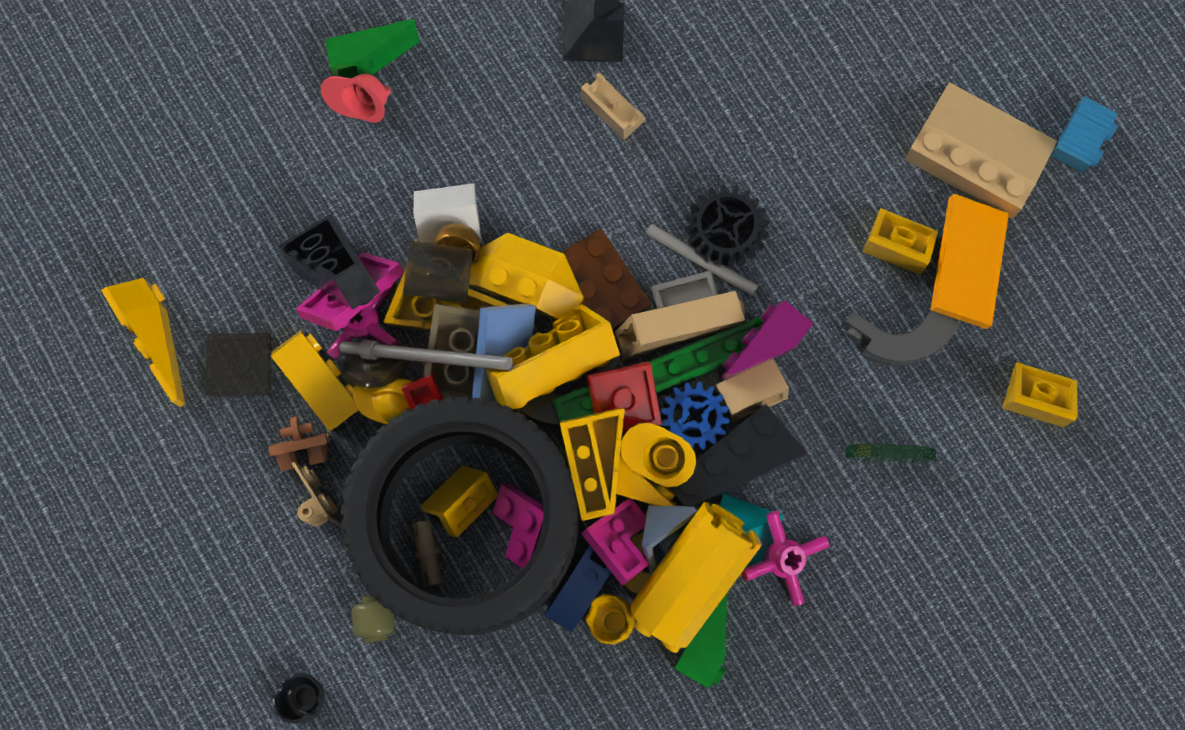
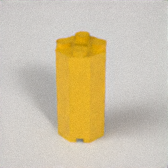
(694, 576)

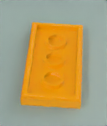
(969, 261)

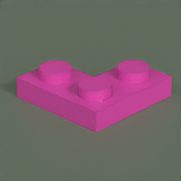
(526, 518)
(612, 541)

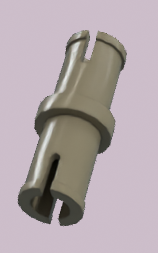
(426, 553)

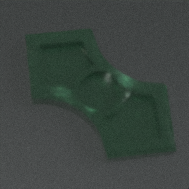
(893, 453)

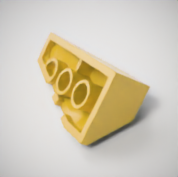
(142, 311)

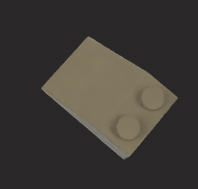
(454, 331)

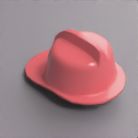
(357, 97)

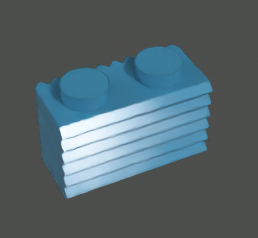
(1084, 134)

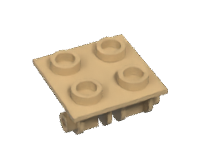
(319, 507)

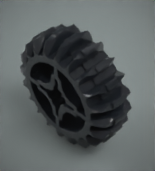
(738, 220)

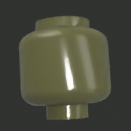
(372, 620)

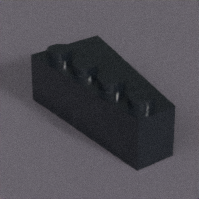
(330, 263)
(745, 454)

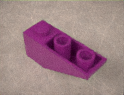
(776, 336)

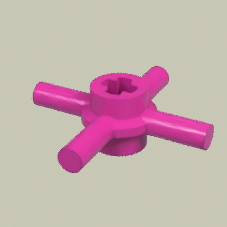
(366, 327)
(785, 558)

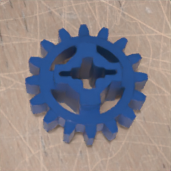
(685, 404)

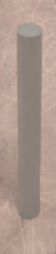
(688, 252)

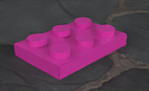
(333, 314)

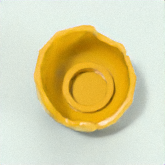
(610, 619)

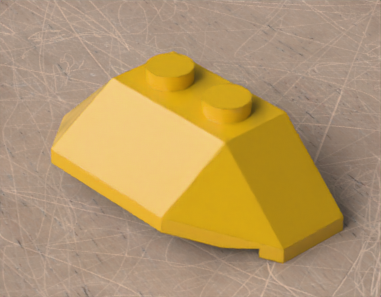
(527, 274)

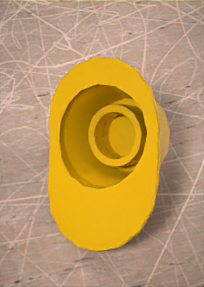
(381, 402)
(658, 454)

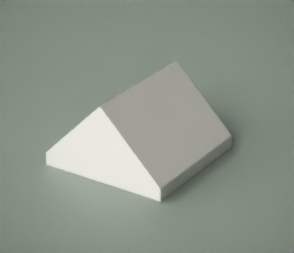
(445, 206)

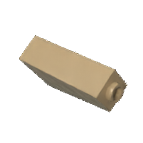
(678, 324)

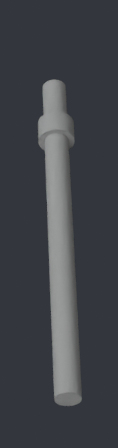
(372, 350)

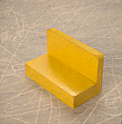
(461, 499)

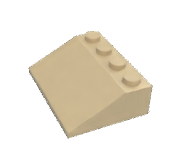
(981, 150)

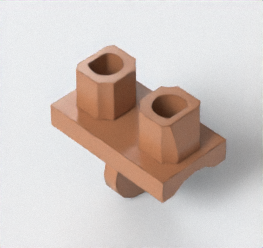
(286, 451)

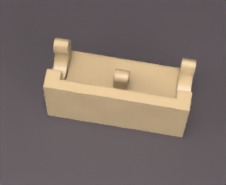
(611, 106)
(752, 390)

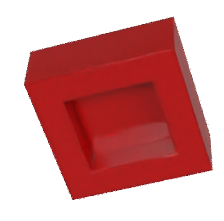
(422, 391)

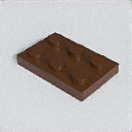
(605, 279)

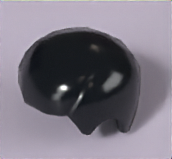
(299, 699)

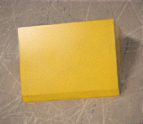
(901, 241)
(1042, 395)

